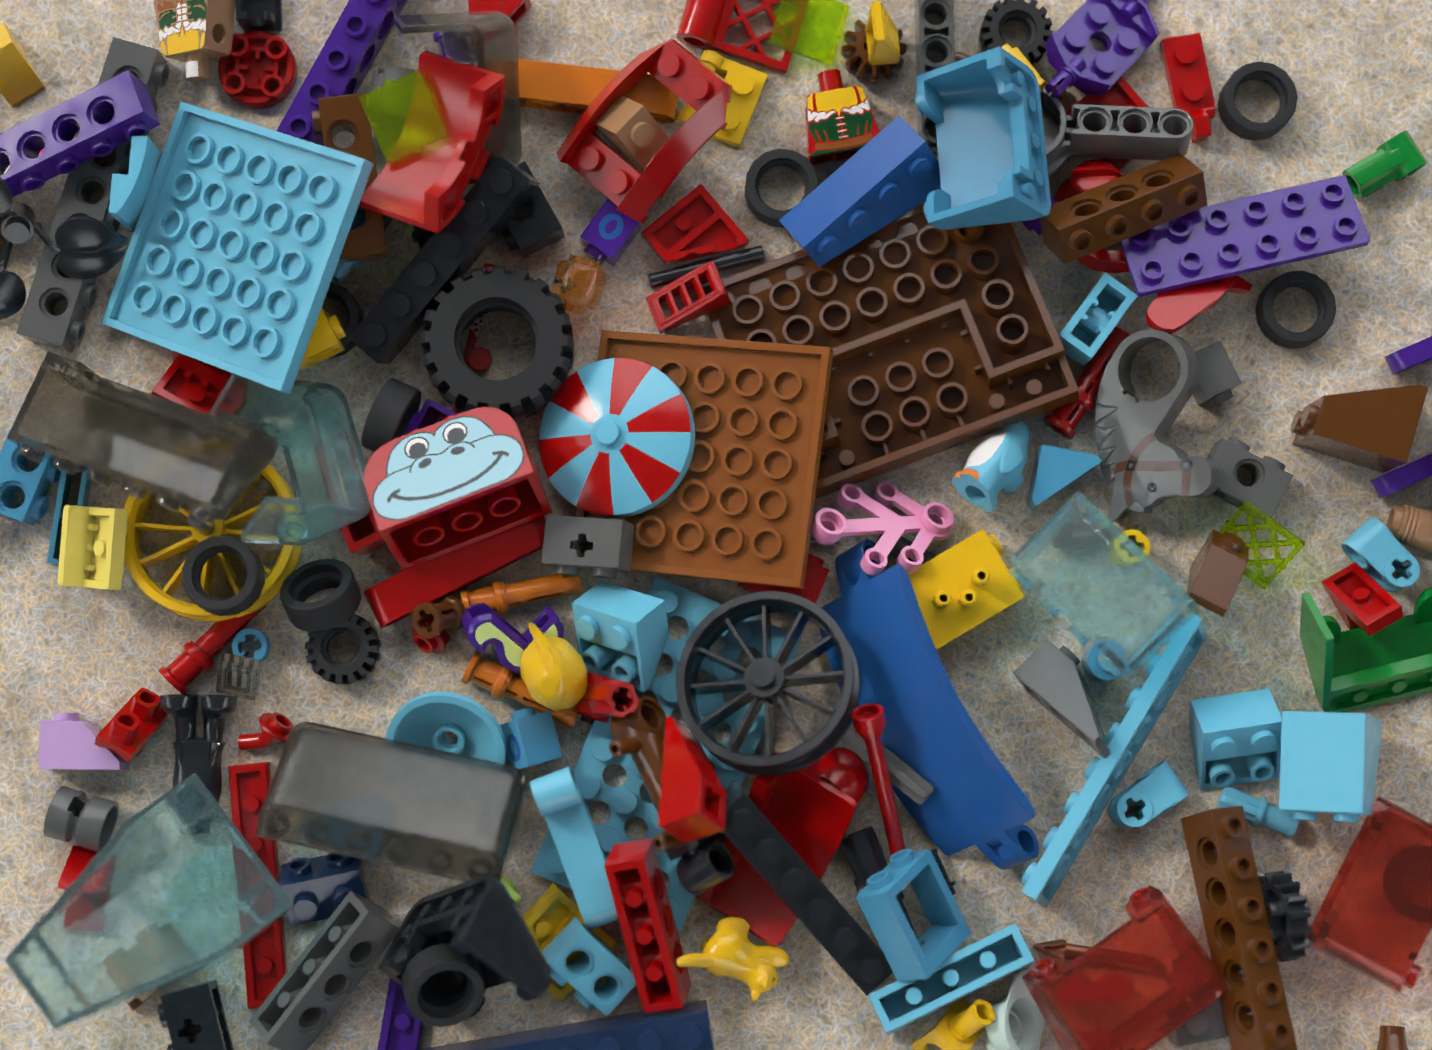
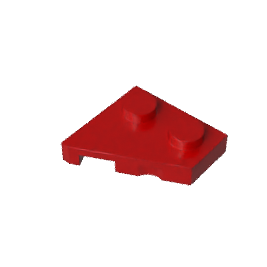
(693, 229)

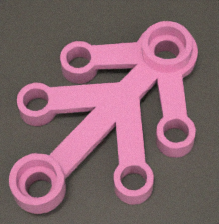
(930, 522)

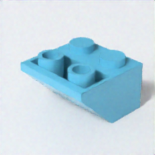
(620, 633)
(1235, 738)

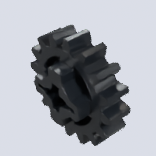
(1286, 915)

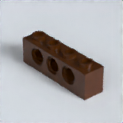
(347, 114)
(1123, 208)

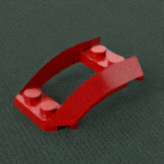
(611, 172)

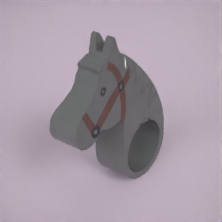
(1131, 434)

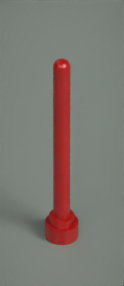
(869, 723)

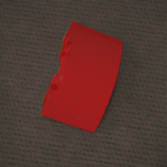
(429, 184)
(811, 820)

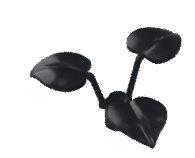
(83, 243)

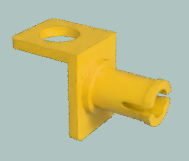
(958, 1026)

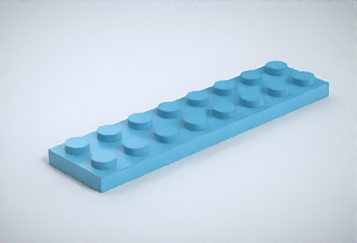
(1106, 774)

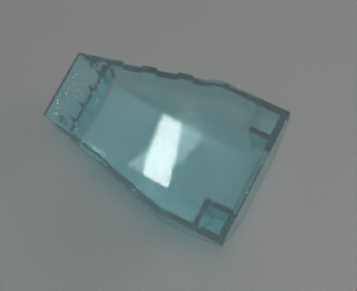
(149, 909)

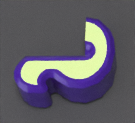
(487, 627)

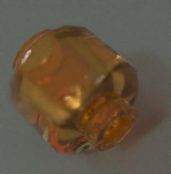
(579, 283)

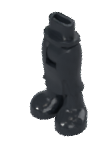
(195, 753)

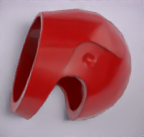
(843, 771)

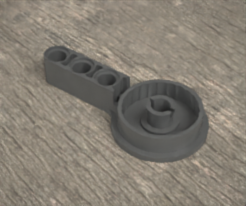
(1114, 135)

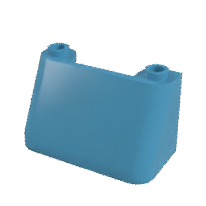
(986, 141)

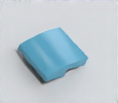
(131, 190)

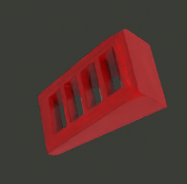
(706, 303)

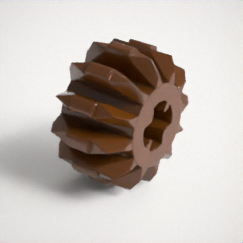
(857, 55)

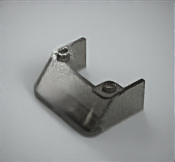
(491, 43)

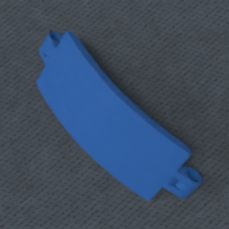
(925, 718)

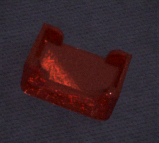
(1381, 899)
(1129, 984)

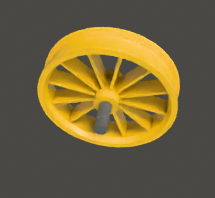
(200, 531)

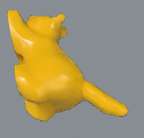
(734, 956)

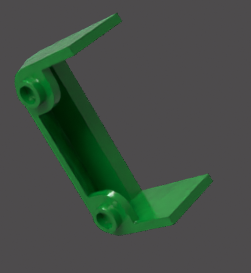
(1365, 670)

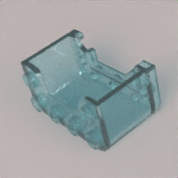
(1102, 586)

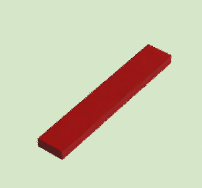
(266, 954)

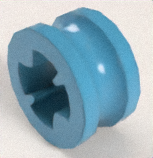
(243, 637)

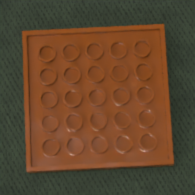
(753, 464)

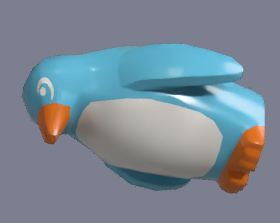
(994, 466)

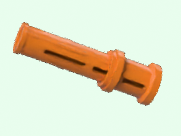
(506, 596)
(506, 683)

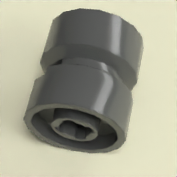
(76, 817)

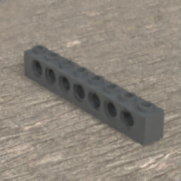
(50, 283)

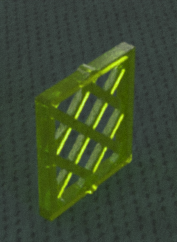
(1274, 526)

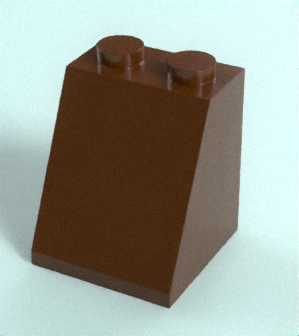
(1362, 426)

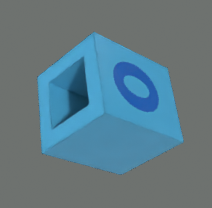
(530, 739)

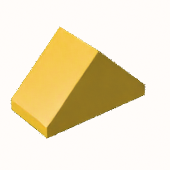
(17, 75)

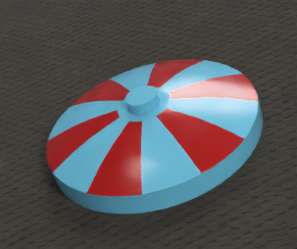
(617, 437)

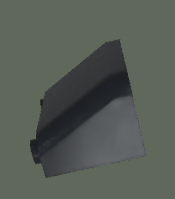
(476, 920)

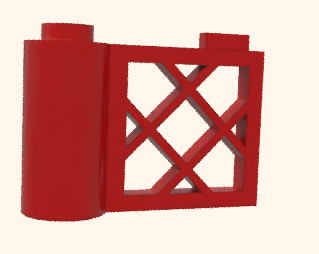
(706, 24)

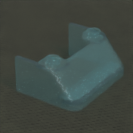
(320, 455)

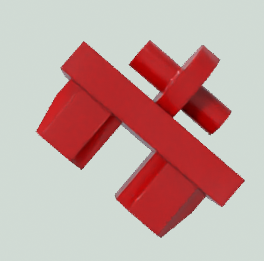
(133, 725)

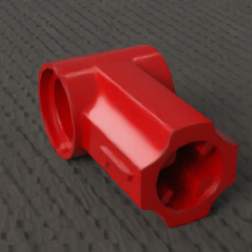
(606, 699)

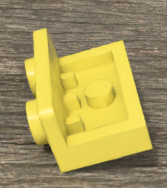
(92, 547)

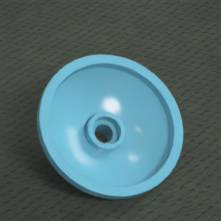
(429, 716)

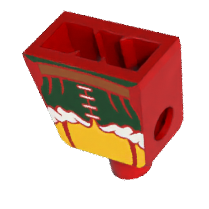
(837, 120)

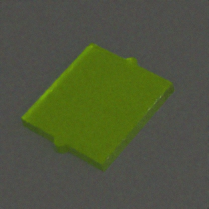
(810, 28)
(403, 116)

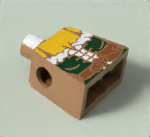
(195, 32)

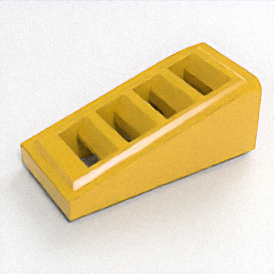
(881, 36)

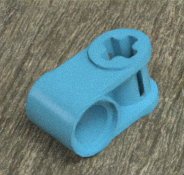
(1378, 552)
(1153, 794)

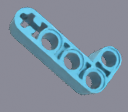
(577, 844)

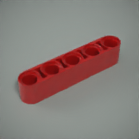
(450, 572)

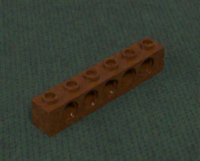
(1238, 930)

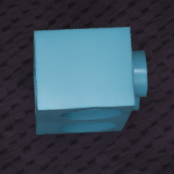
(595, 962)

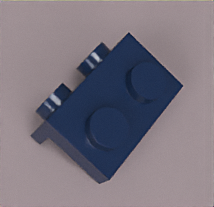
(320, 885)

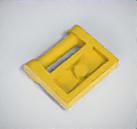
(745, 93)

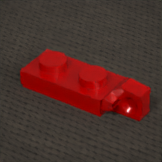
(1189, 81)

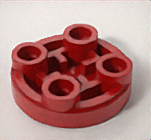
(258, 70)

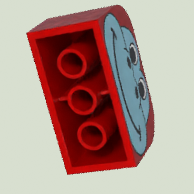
(453, 485)

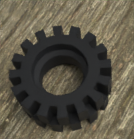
(1017, 11)
(357, 668)

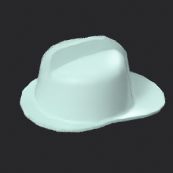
(1017, 1020)

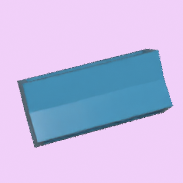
(61, 501)

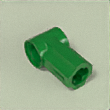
(1389, 163)

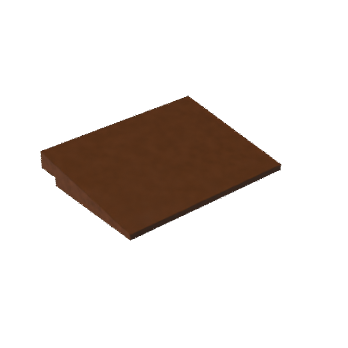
(927, 337)

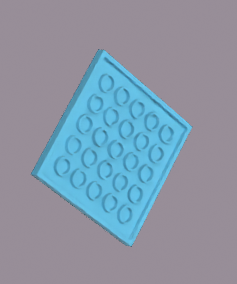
(237, 245)

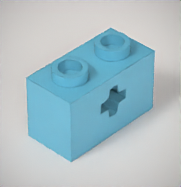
(1095, 319)

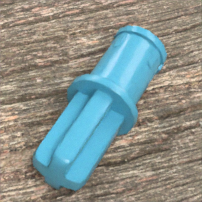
(1259, 811)

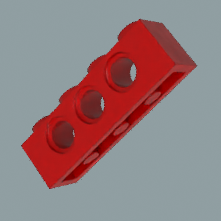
(647, 925)

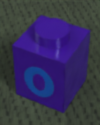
(609, 234)

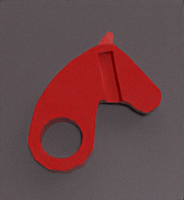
(1174, 307)

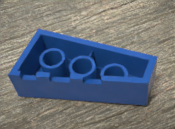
(865, 193)

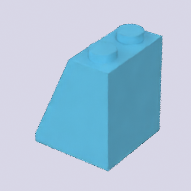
(1328, 764)

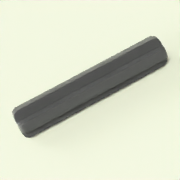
(900, 773)

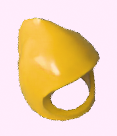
(553, 671)

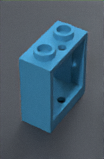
(906, 955)

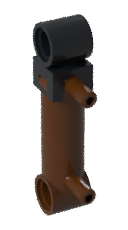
(641, 734)

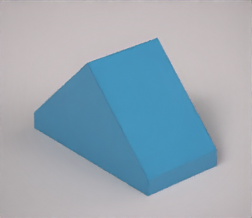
(1056, 469)

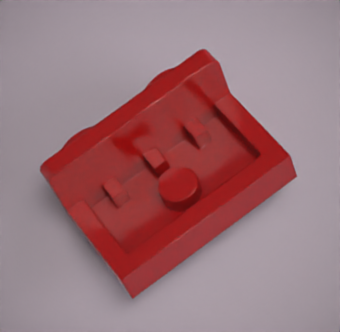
(192, 383)

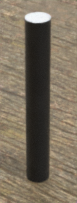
(723, 263)

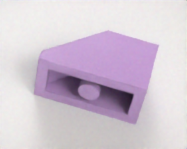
(71, 746)

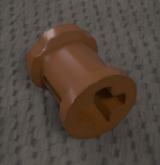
(429, 611)

